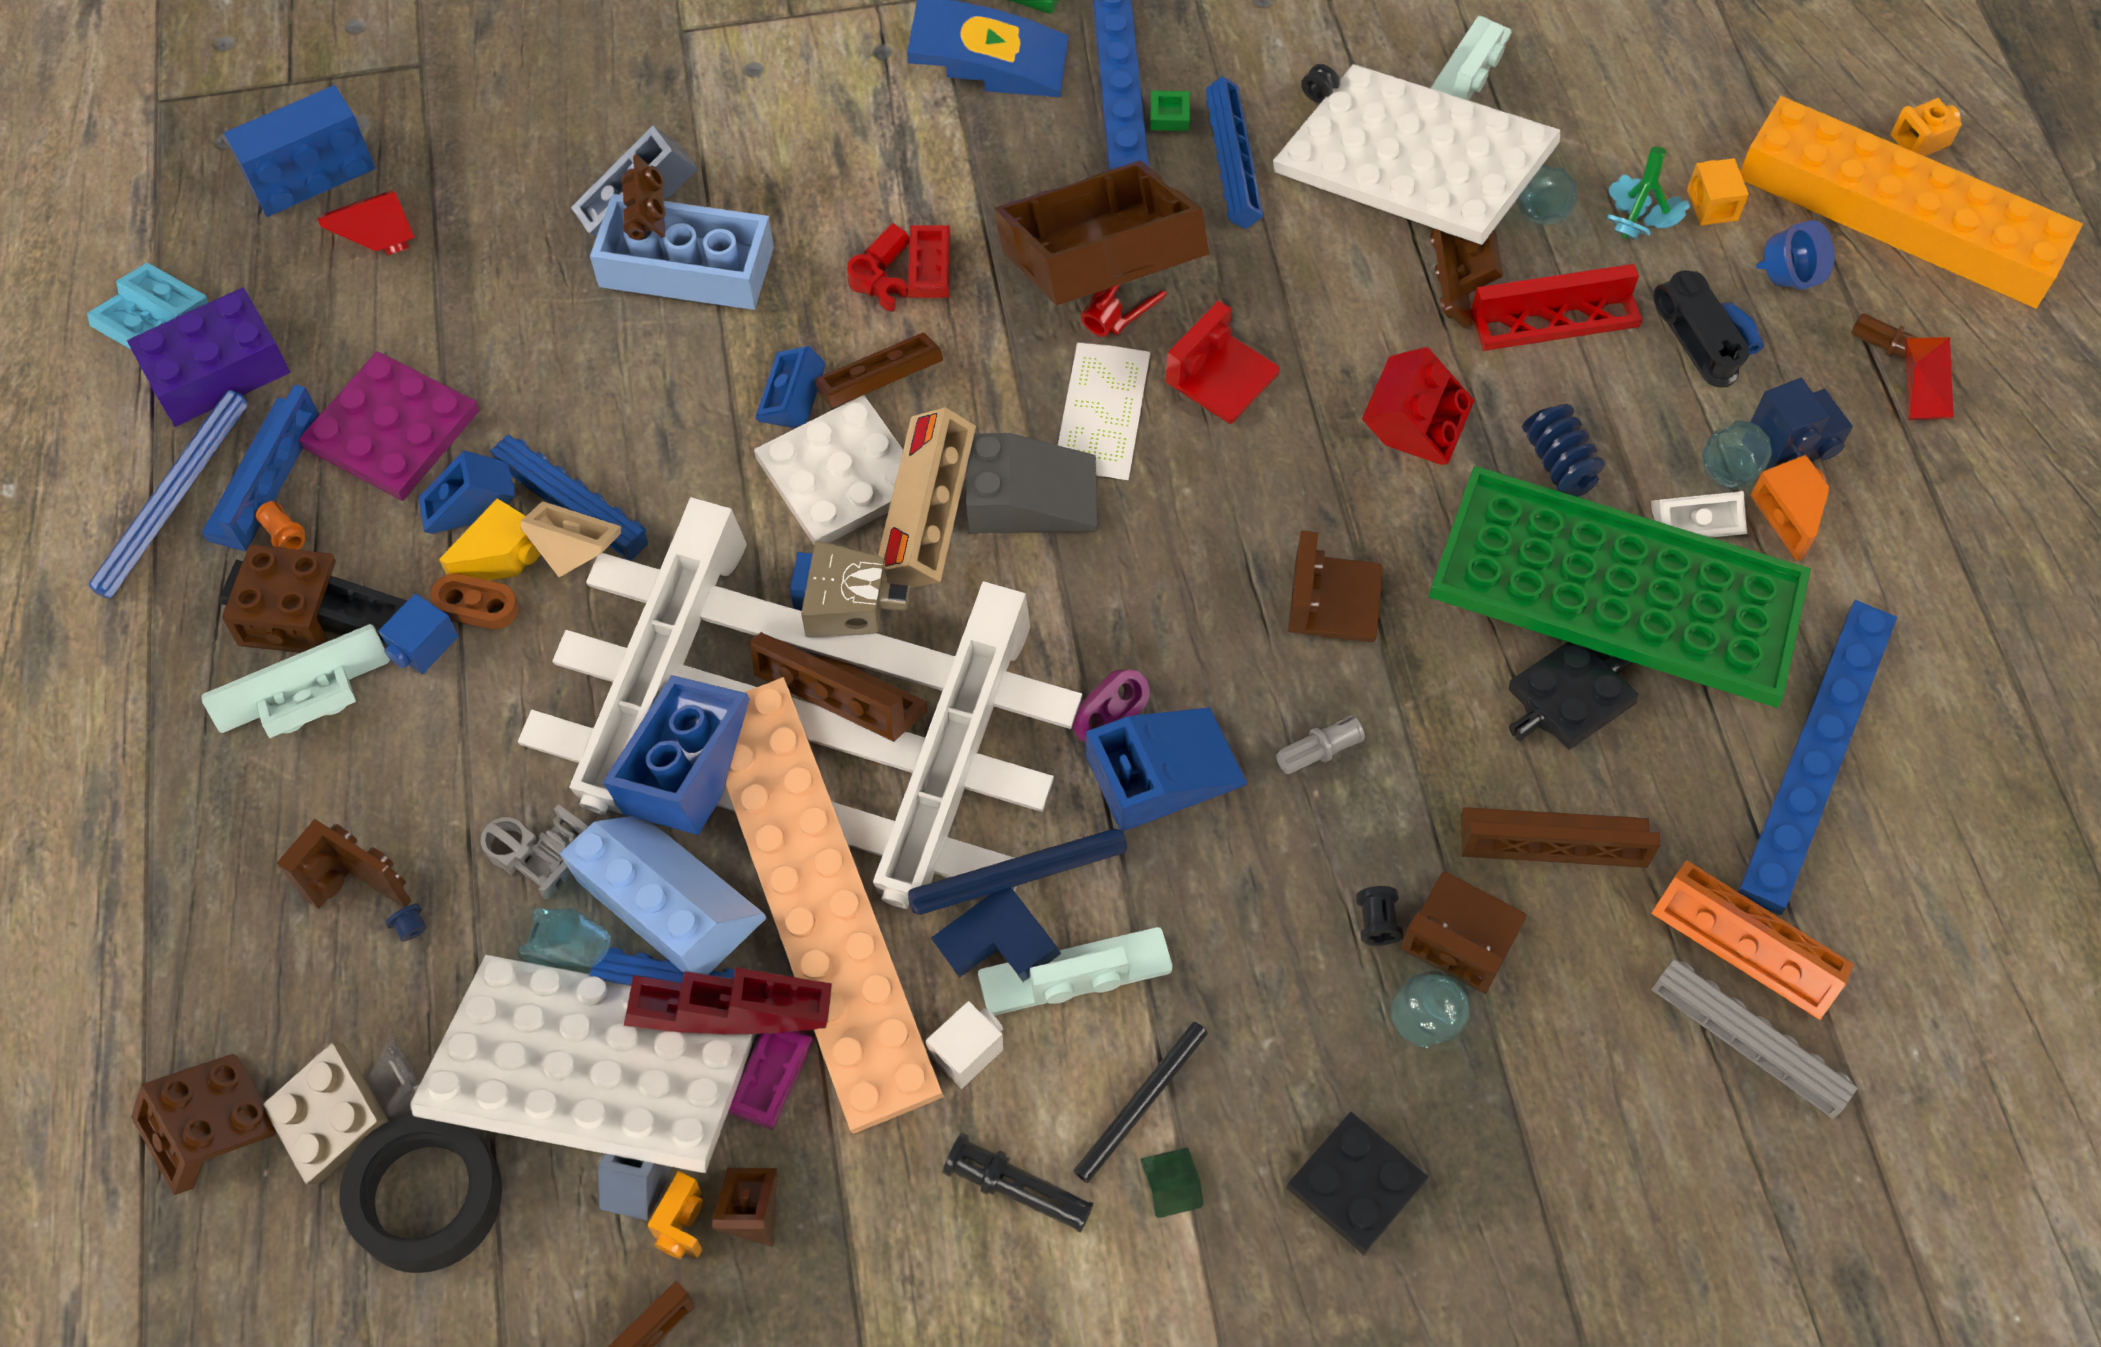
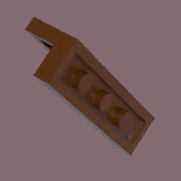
(837, 687)
(1557, 837)

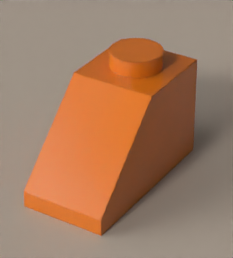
(1793, 502)

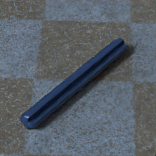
(1016, 871)

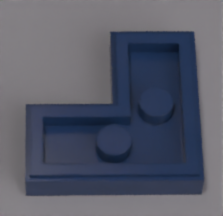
(992, 925)

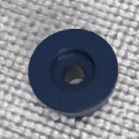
(407, 922)

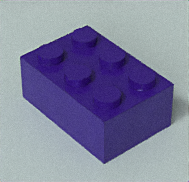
(206, 354)

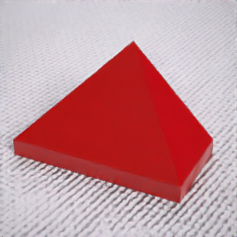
(1929, 378)

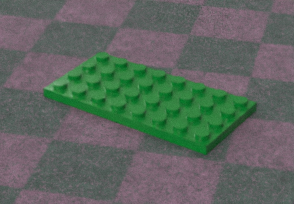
(1623, 585)

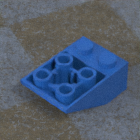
(1161, 764)

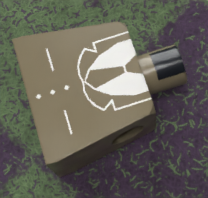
(848, 592)

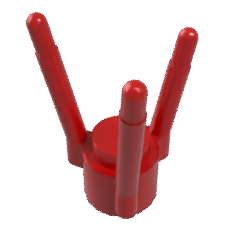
(1104, 312)

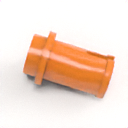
(281, 528)

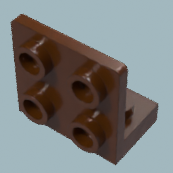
(1334, 594)
(279, 599)
(326, 855)
(1463, 932)
(199, 1117)

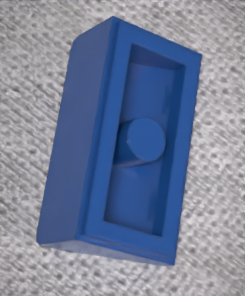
(791, 388)

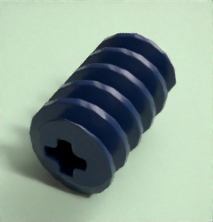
(1564, 449)

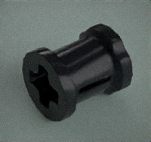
(1379, 915)

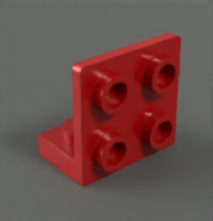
(1217, 367)

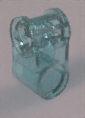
(564, 939)

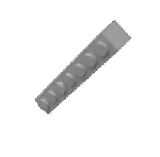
(1755, 1038)

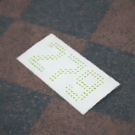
(1105, 405)

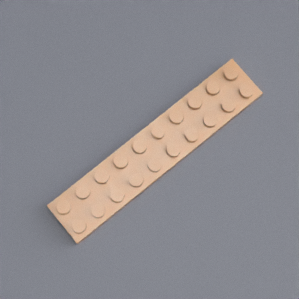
(826, 915)

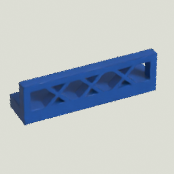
(262, 470)

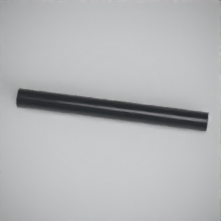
(1140, 1102)

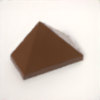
(747, 1204)

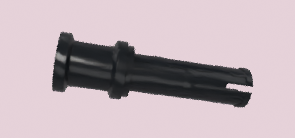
(990, 1179)

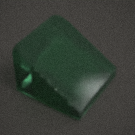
(1172, 1182)

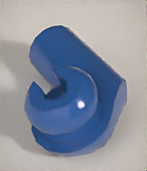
(1746, 327)

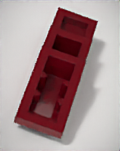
(718, 1005)

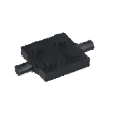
(1571, 694)

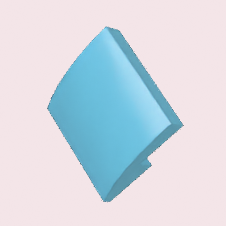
(143, 302)

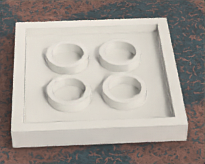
(835, 470)

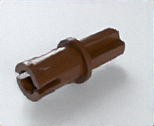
(1881, 335)

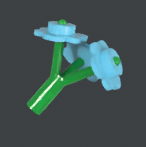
(1634, 198)

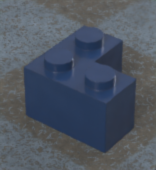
(1801, 423)

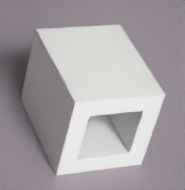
(966, 1043)

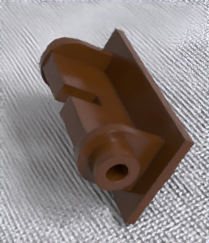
(643, 200)

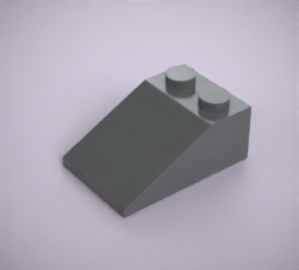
(1029, 486)

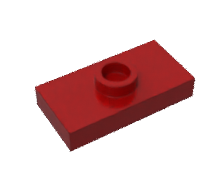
(929, 261)

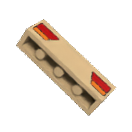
(926, 497)

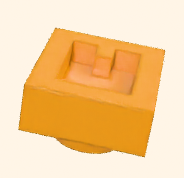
(677, 1208)

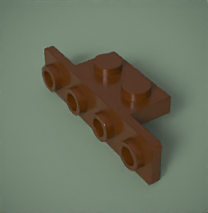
(1462, 269)

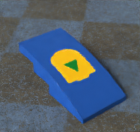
(988, 46)

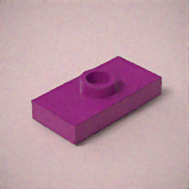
(770, 1077)

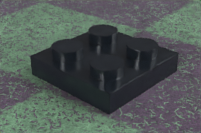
(1357, 1182)

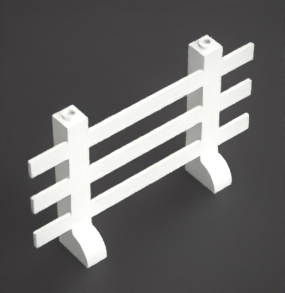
(941, 764)

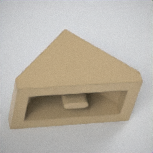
(566, 536)

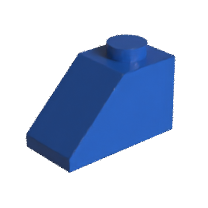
(465, 492)

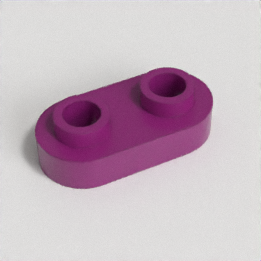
(1106, 703)

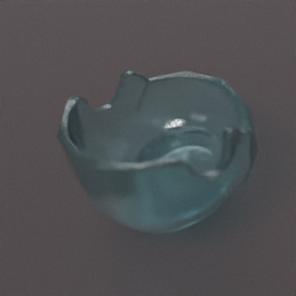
(1548, 196)
(1737, 455)
(1430, 1008)

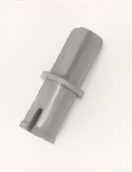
(1321, 744)

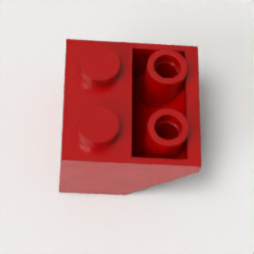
(1418, 406)

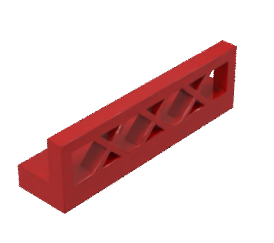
(1551, 299)

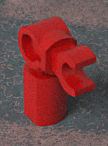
(867, 270)

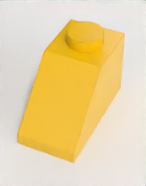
(492, 546)

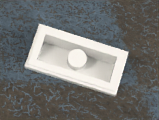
(1706, 514)

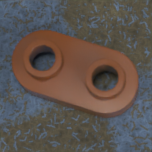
(477, 601)

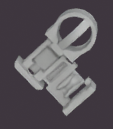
(545, 862)

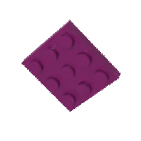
(389, 425)

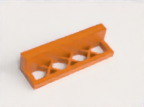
(1753, 940)

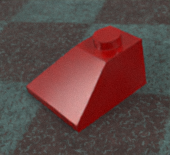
(371, 223)

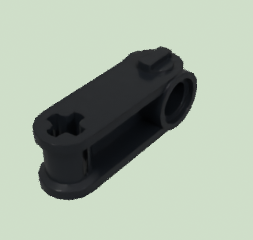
(1702, 327)

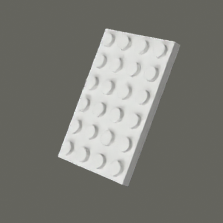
(1417, 153)
(552, 1063)

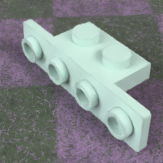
(1473, 58)
(299, 686)
(1078, 971)

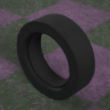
(453, 1241)

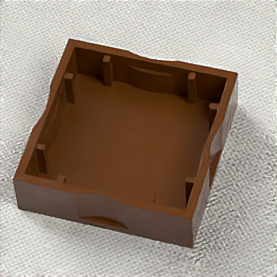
(1101, 232)

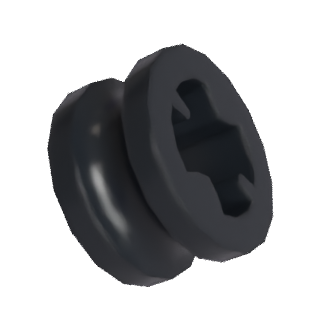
(1320, 82)

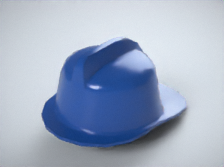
(1799, 256)

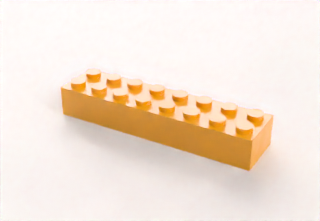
(1910, 201)

